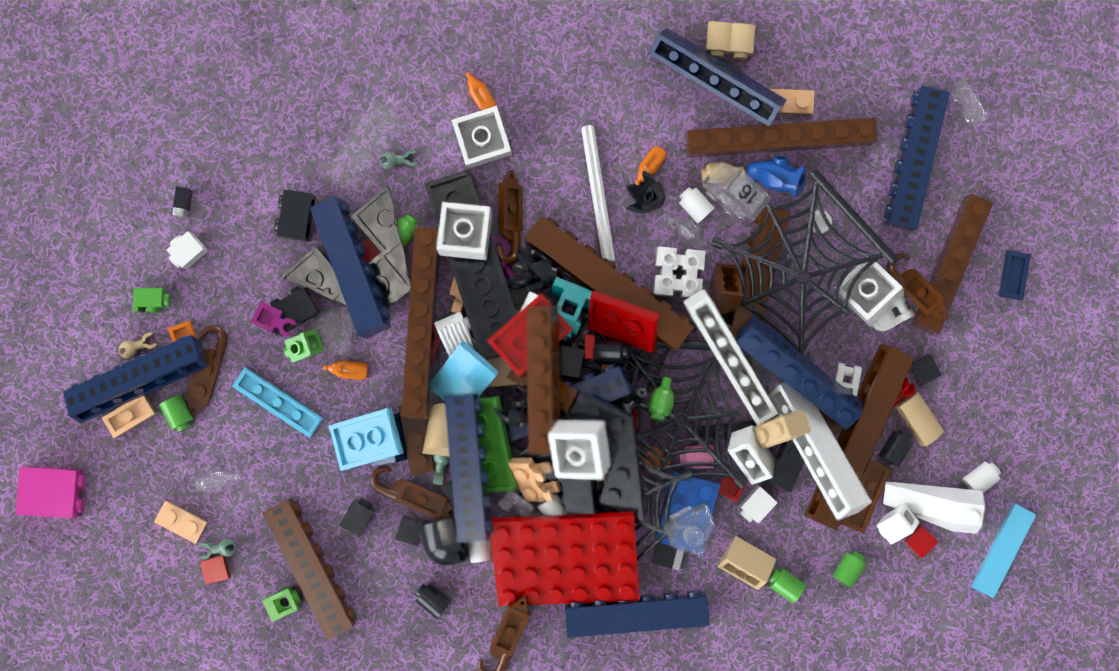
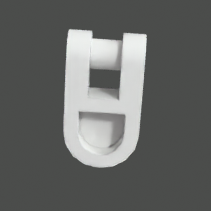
(889, 320)
(855, 374)

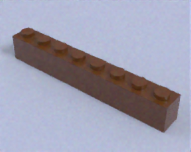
(781, 137)
(602, 277)
(421, 324)
(878, 396)

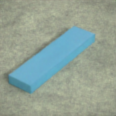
(277, 402)
(1003, 550)

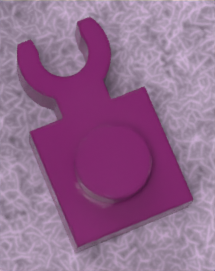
(270, 318)

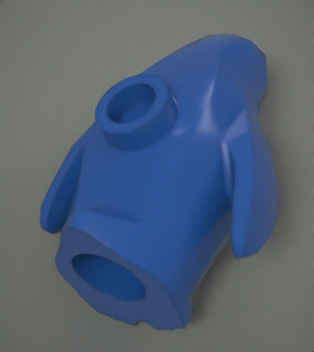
(778, 175)

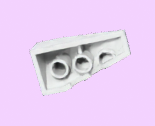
(946, 507)

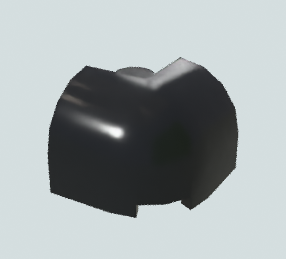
(441, 543)

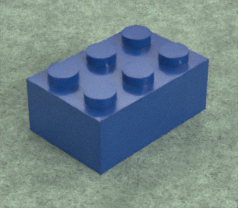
(689, 493)

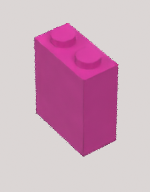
(50, 492)

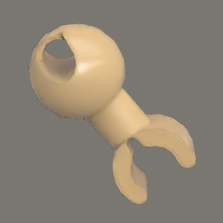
(132, 347)

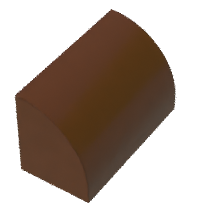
(726, 288)

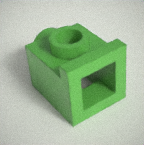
(151, 299)
(299, 348)
(274, 603)

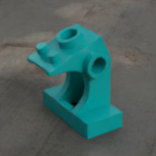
(575, 295)

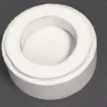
(820, 222)

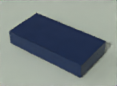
(1014, 275)

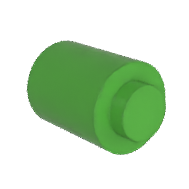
(176, 413)
(850, 568)
(786, 584)

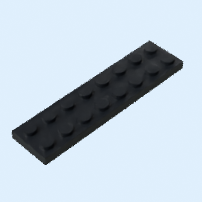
(478, 281)

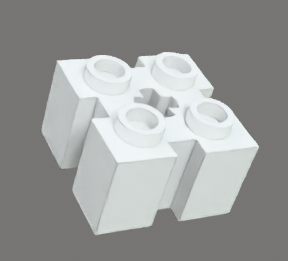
(690, 263)

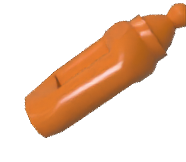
(480, 93)
(651, 163)
(348, 369)

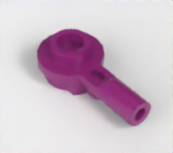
(505, 245)

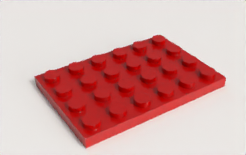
(565, 558)

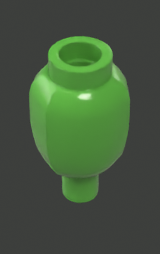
(406, 228)
(661, 401)

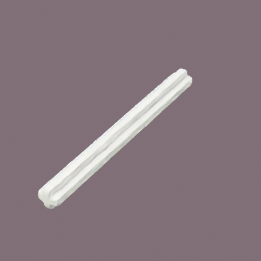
(598, 194)

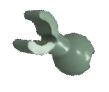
(393, 160)
(441, 462)
(224, 548)

